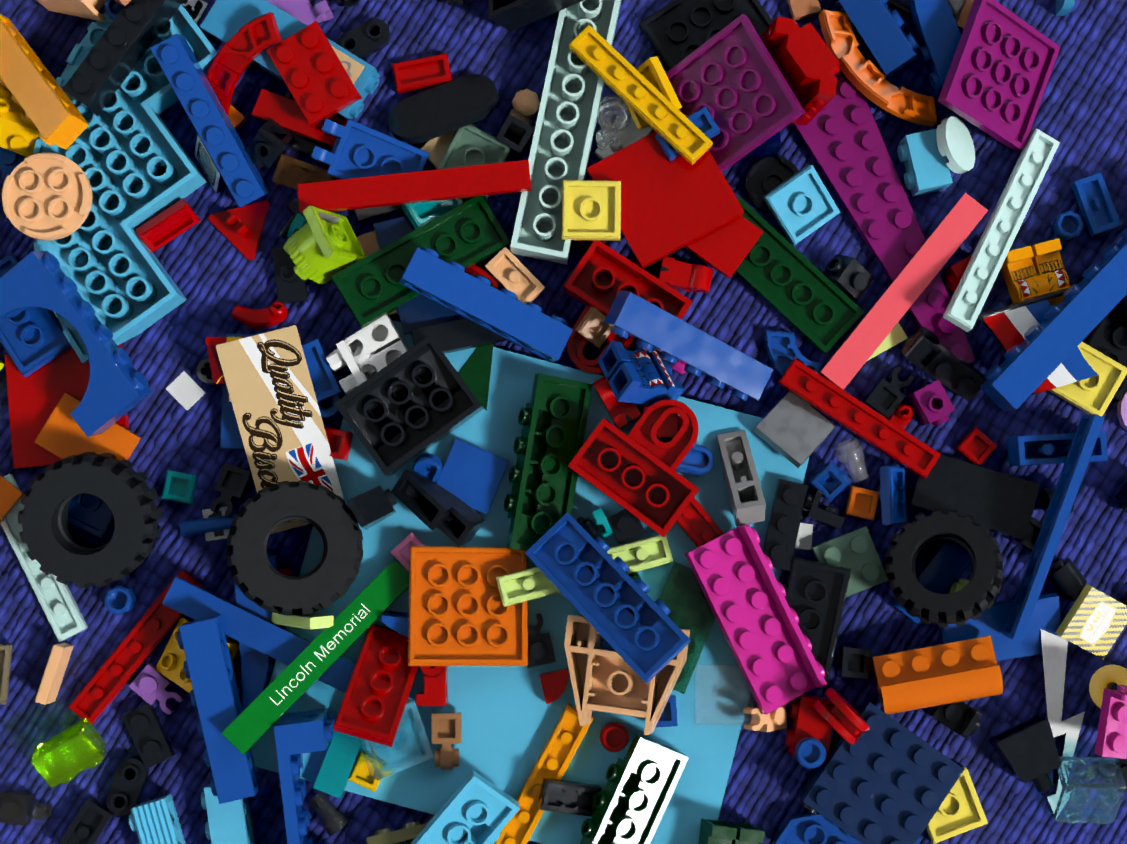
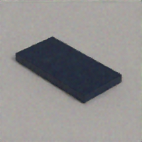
(421, 310)

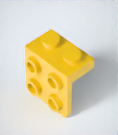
(15, 130)

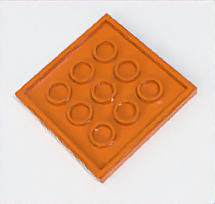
(459, 609)

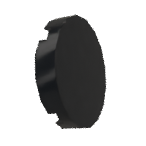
(766, 176)

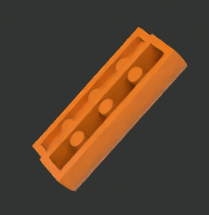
(937, 675)

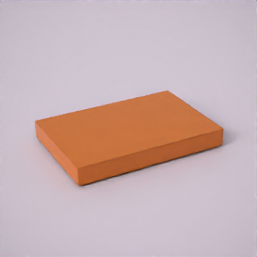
(65, 437)

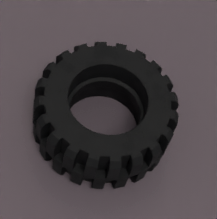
(954, 530)

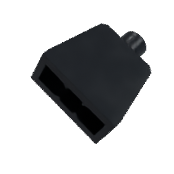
(1029, 751)

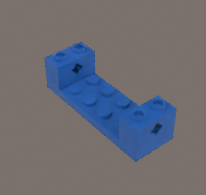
(295, 735)

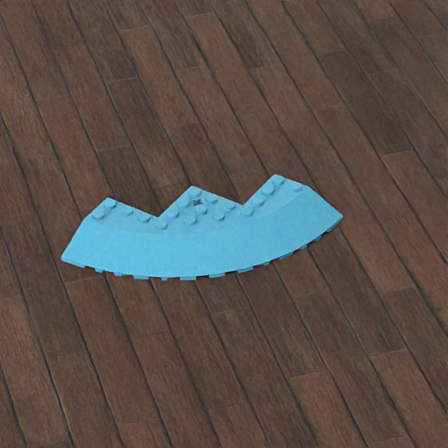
(124, 162)

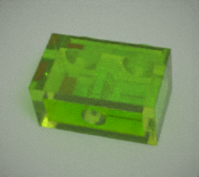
(69, 753)

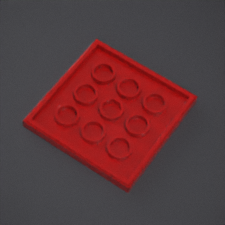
(666, 201)
(34, 400)

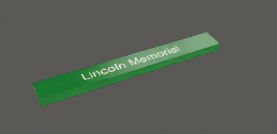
(317, 657)

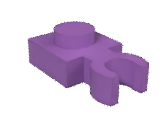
(153, 687)

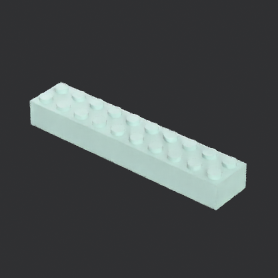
(562, 132)

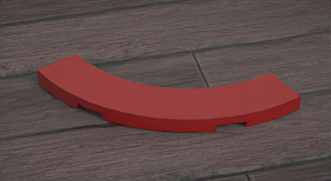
(238, 54)

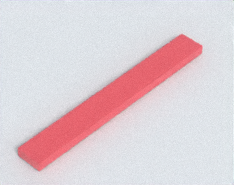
(904, 291)

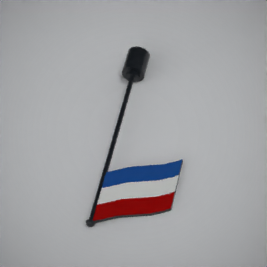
(1013, 321)

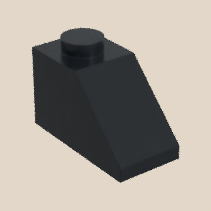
(372, 506)

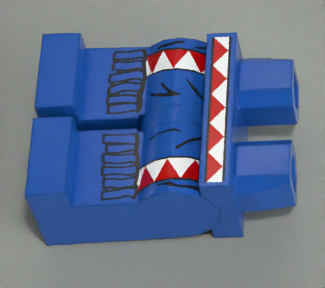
(640, 373)

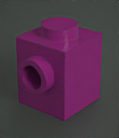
(931, 404)

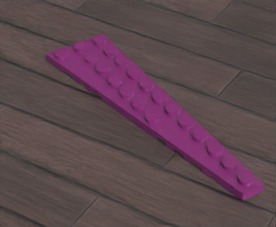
(866, 183)

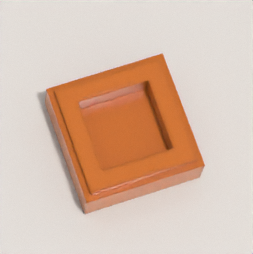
(861, 503)

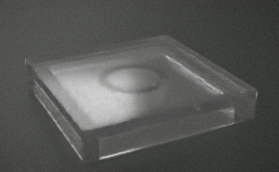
(721, 695)

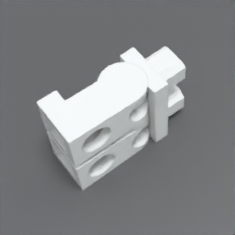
(367, 352)

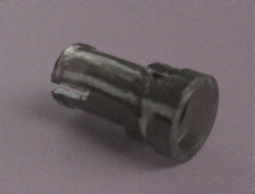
(331, 818)

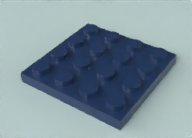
(883, 783)

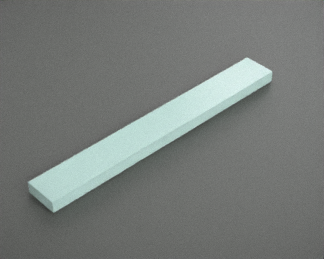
(1001, 230)

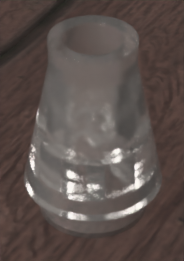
(852, 458)

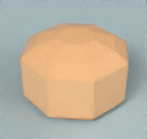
(526, 103)

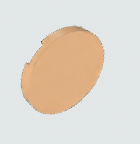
(47, 196)

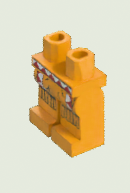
(1035, 272)

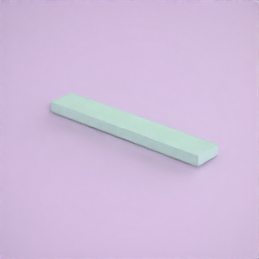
(52, 595)

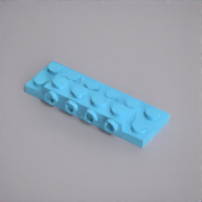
(470, 815)

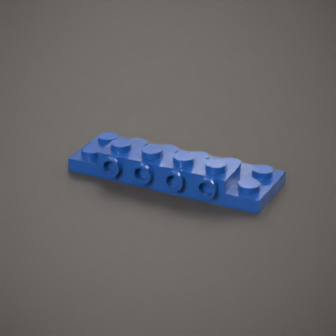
(609, 597)

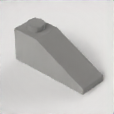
(741, 478)

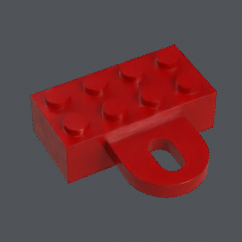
(596, 285)
(641, 469)

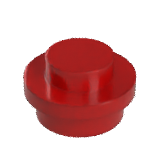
(614, 736)

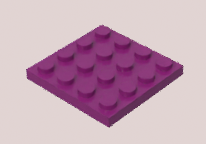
(999, 73)
(738, 87)

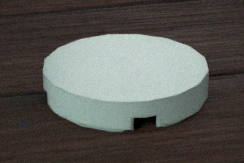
(956, 144)

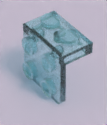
(1089, 790)

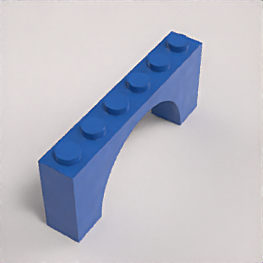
(113, 381)

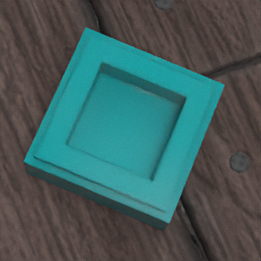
(179, 487)

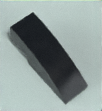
(437, 507)

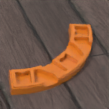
(868, 78)

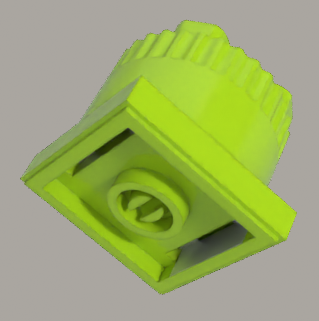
(323, 245)

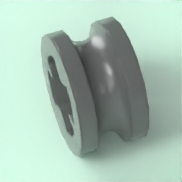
(201, 372)

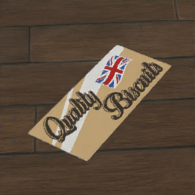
(278, 412)

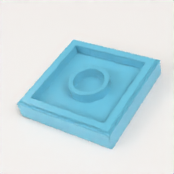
(801, 204)

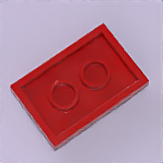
(314, 74)

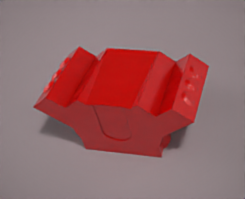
(804, 63)

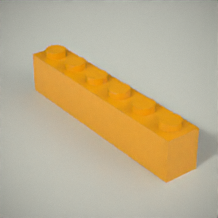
(37, 90)

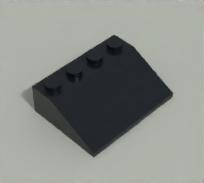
(408, 406)

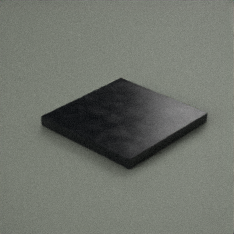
(688, 24)

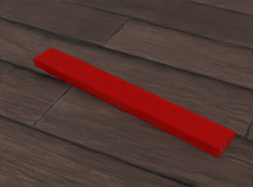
(416, 186)

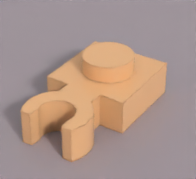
(766, 723)

